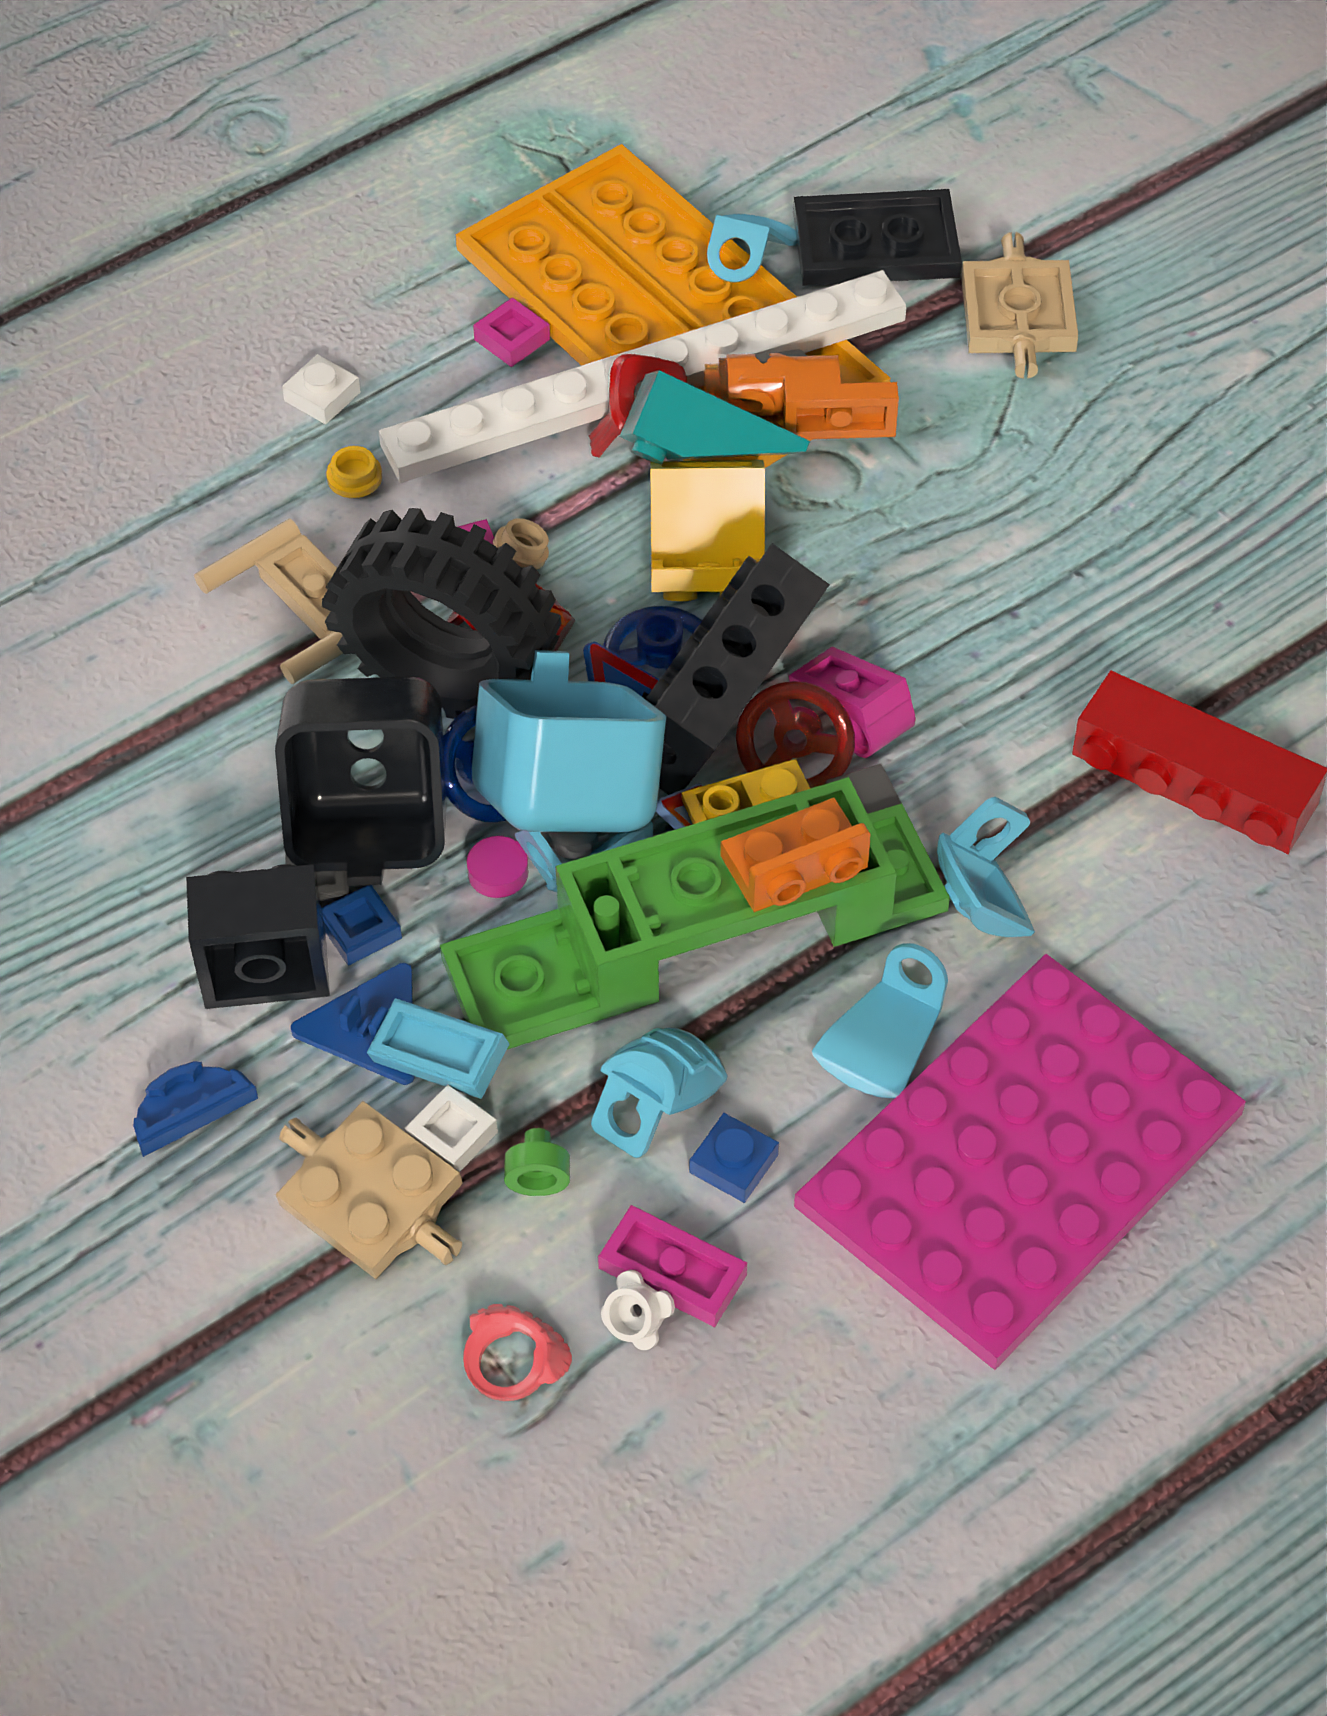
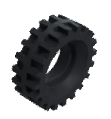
(453, 566)

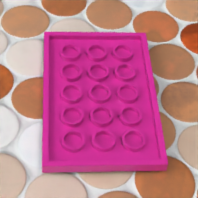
(1019, 1159)

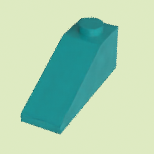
(688, 423)

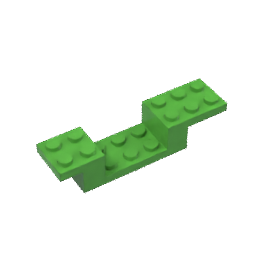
(666, 899)

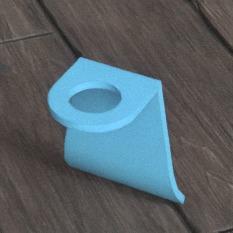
(753, 230)
(887, 1029)

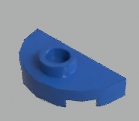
(187, 1100)

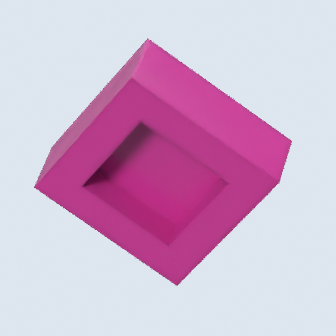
(511, 332)

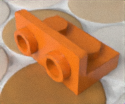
(796, 854)

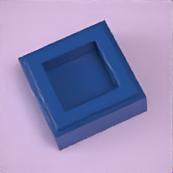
(360, 924)

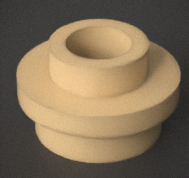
(528, 541)

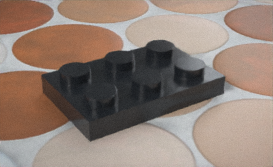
(863, 233)

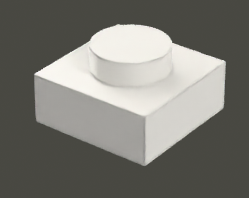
(321, 389)
(453, 1128)

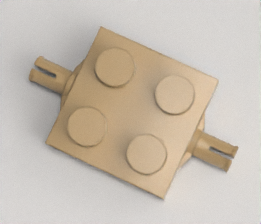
(1019, 306)
(370, 1190)

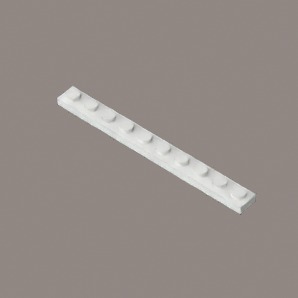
(583, 392)

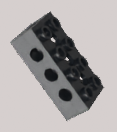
(730, 659)

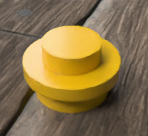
(354, 472)

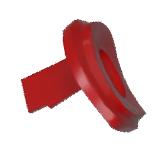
(624, 376)

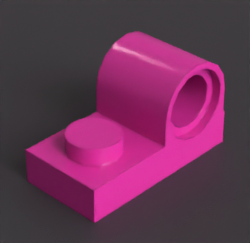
(871, 695)

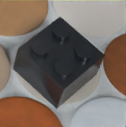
(257, 936)

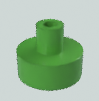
(537, 1165)

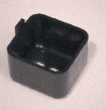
(333, 817)

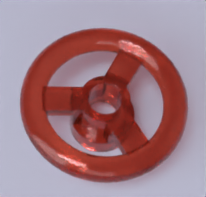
(802, 719)

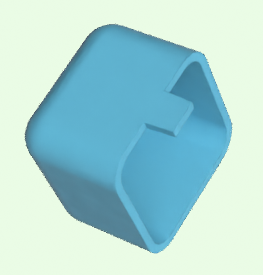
(567, 751)

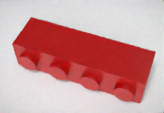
(1199, 762)

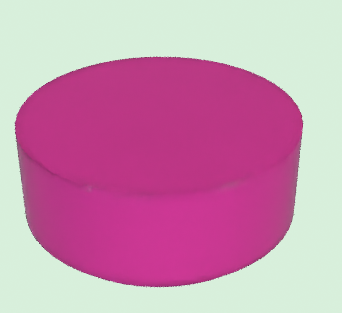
(497, 867)

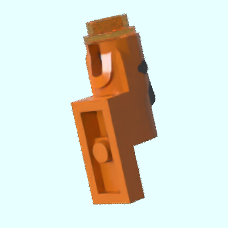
(805, 393)

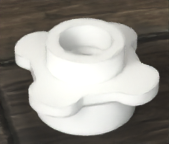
(620, 1315)

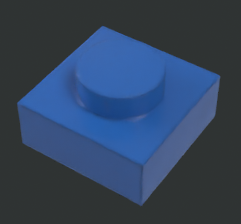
(734, 1157)

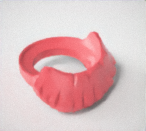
(551, 1354)

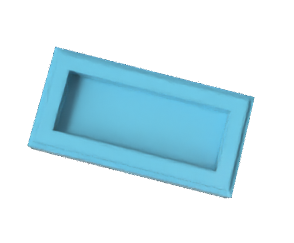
(438, 1048)

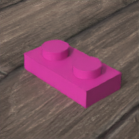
(669, 1259)

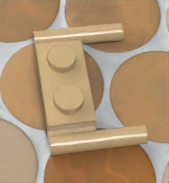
(297, 575)

